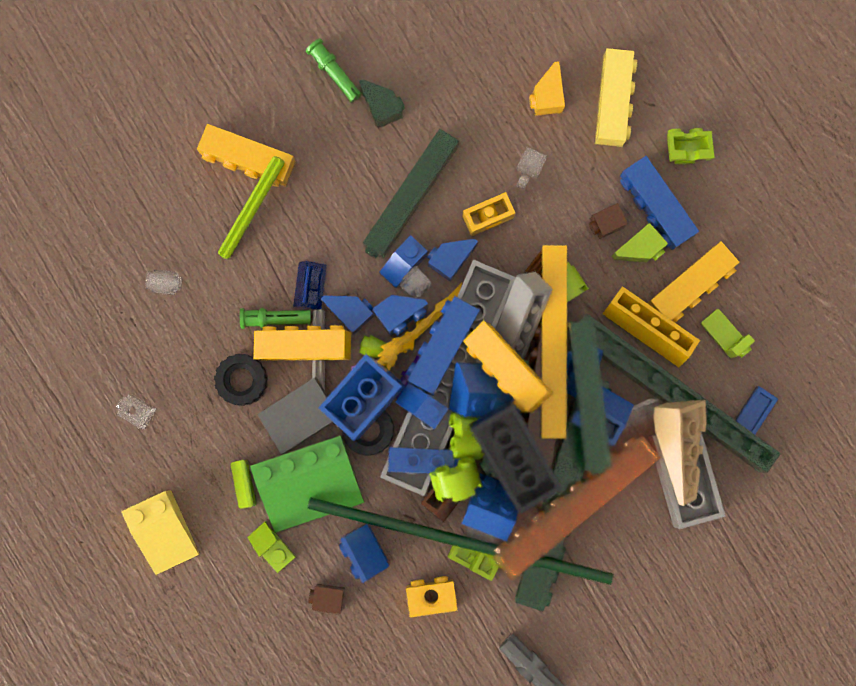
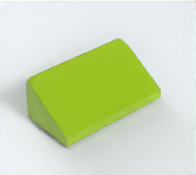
(243, 484)

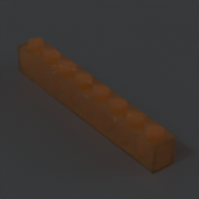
(575, 508)

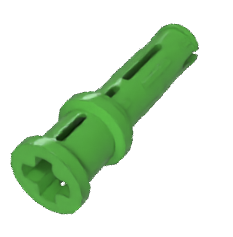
(327, 62)
(263, 317)

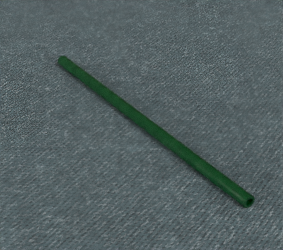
(452, 539)

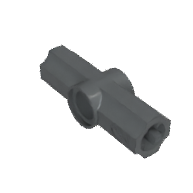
(528, 663)

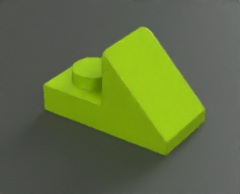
(271, 547)

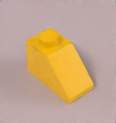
(548, 93)

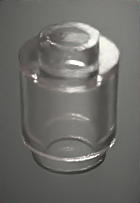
(163, 282)

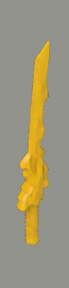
(407, 341)

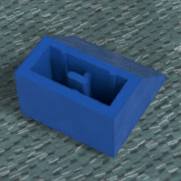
(399, 311)
(616, 413)
(364, 553)

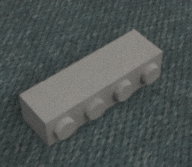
(523, 311)

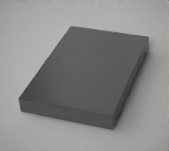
(296, 416)

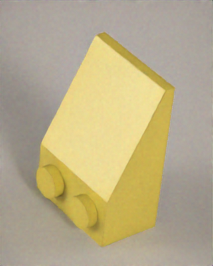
(161, 531)

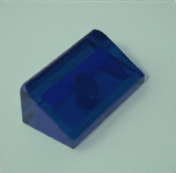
(309, 285)

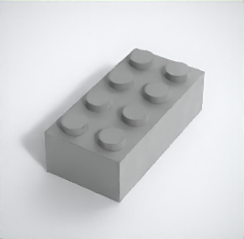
(708, 501)

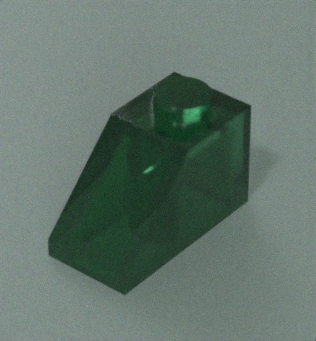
(382, 103)

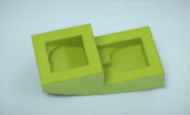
(476, 561)

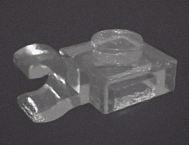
(530, 165)

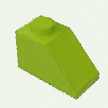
(642, 246)

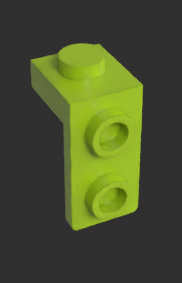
(727, 335)

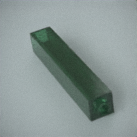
(410, 194)
(589, 396)

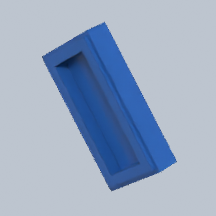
(756, 409)

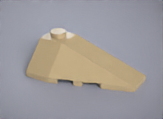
(679, 433)

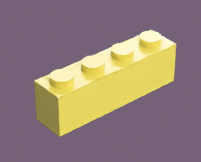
(615, 97)

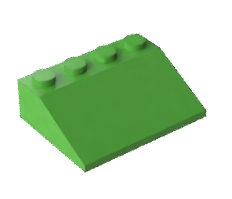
(295, 477)

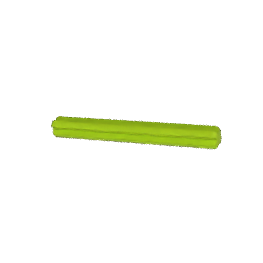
(251, 207)

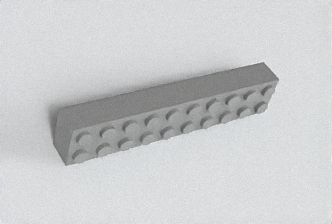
(487, 291)

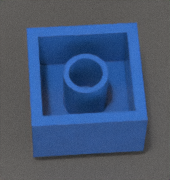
(491, 509)

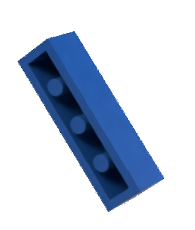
(658, 203)
(443, 345)

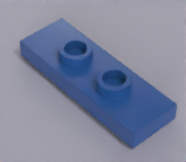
(419, 460)

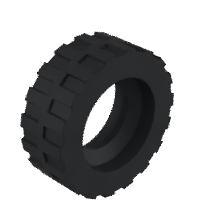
(235, 362)
(379, 444)

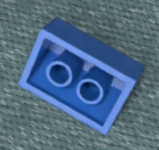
(475, 391)
(362, 397)

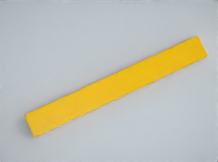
(554, 341)

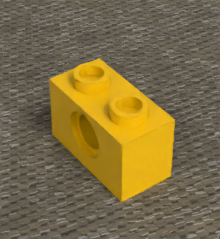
(488, 214)
(420, 606)

